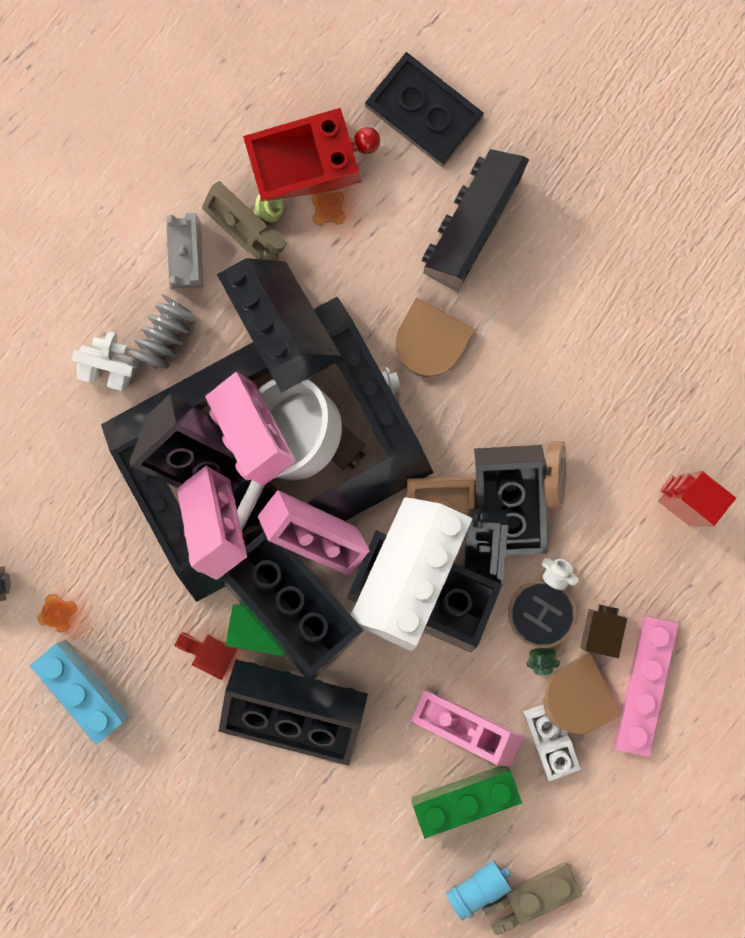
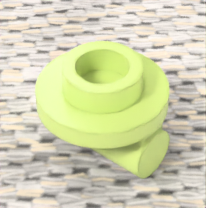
(270, 210)

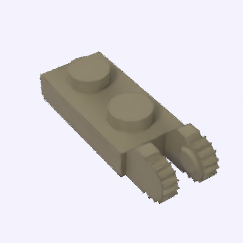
(242, 223)
(535, 897)

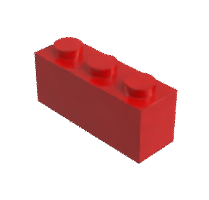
(696, 498)

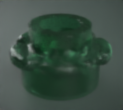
(543, 661)

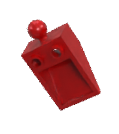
(299, 156)

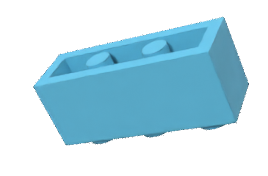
(79, 691)

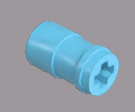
(482, 888)

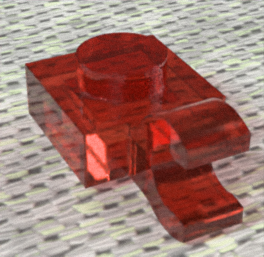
(211, 655)

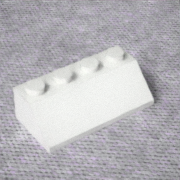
(410, 571)

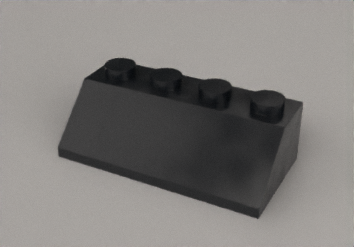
(474, 218)
(279, 320)
(292, 606)
(461, 606)
(292, 712)

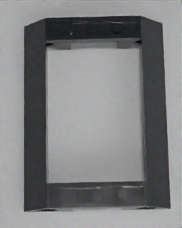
(344, 501)

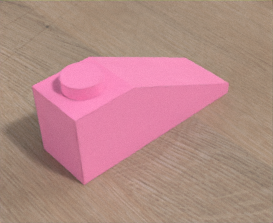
(468, 729)

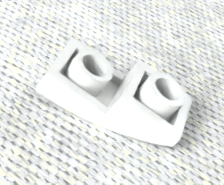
(551, 744)

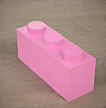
(249, 429)
(211, 523)
(313, 533)

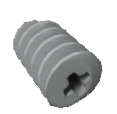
(163, 334)

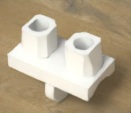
(108, 358)

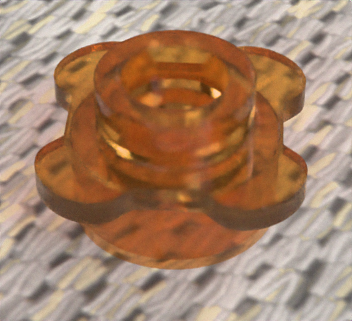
(323, 200)
(48, 617)

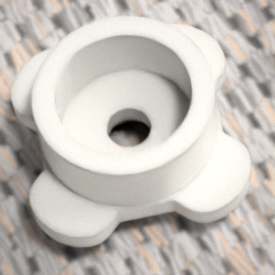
(558, 573)

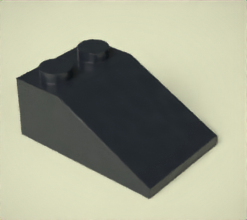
(514, 482)

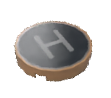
(556, 474)
(541, 614)

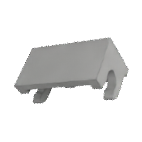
(184, 251)

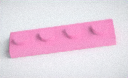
(646, 686)

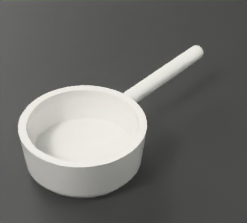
(310, 428)

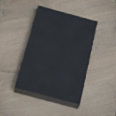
(424, 109)

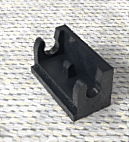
(487, 543)

